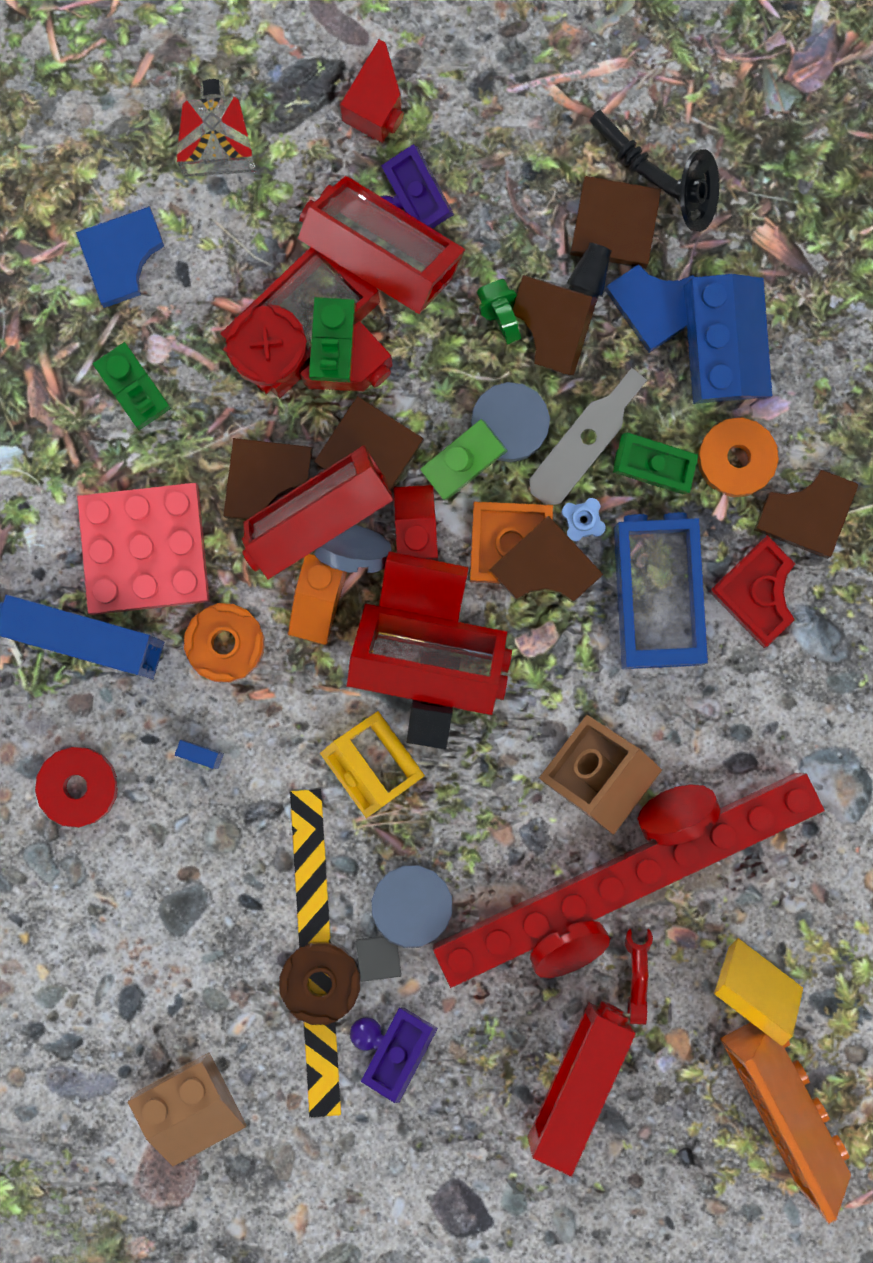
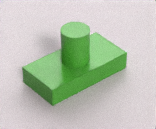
(463, 459)

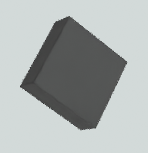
(377, 959)

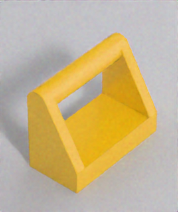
(357, 775)

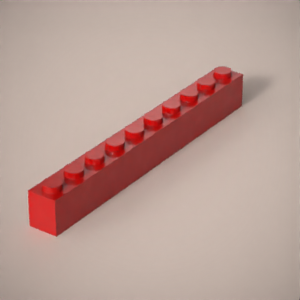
(624, 880)

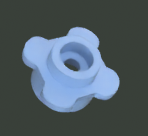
(590, 510)

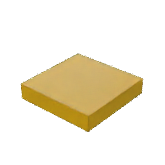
(759, 991)

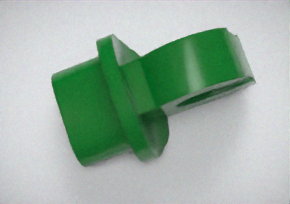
(498, 305)

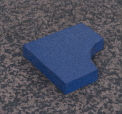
(118, 252)
(650, 305)

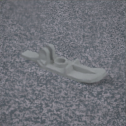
(571, 456)

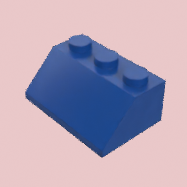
(727, 338)

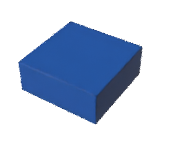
(199, 754)

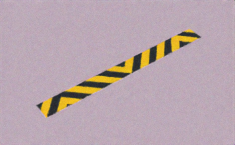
(315, 927)

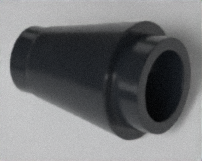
(591, 271)

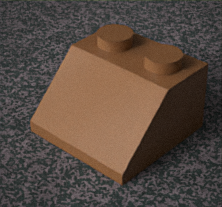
(601, 773)
(187, 1110)

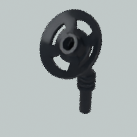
(690, 191)

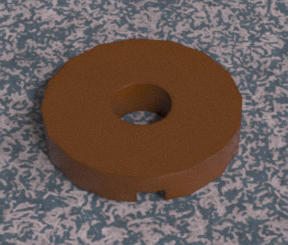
(314, 1007)

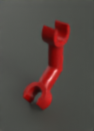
(638, 997)

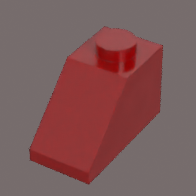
(374, 97)
(369, 365)
(415, 521)

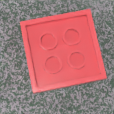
(143, 548)

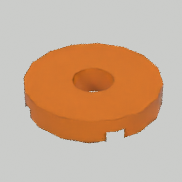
(756, 443)
(200, 643)

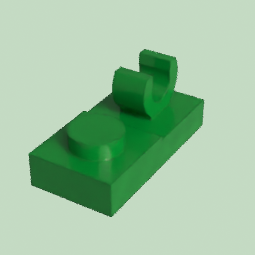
(332, 339)
(131, 386)
(655, 463)

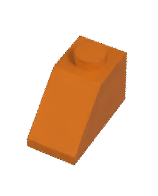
(316, 600)

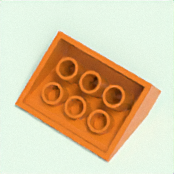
(791, 1117)

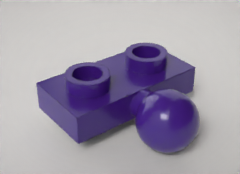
(416, 188)
(396, 1053)

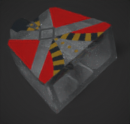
(213, 134)

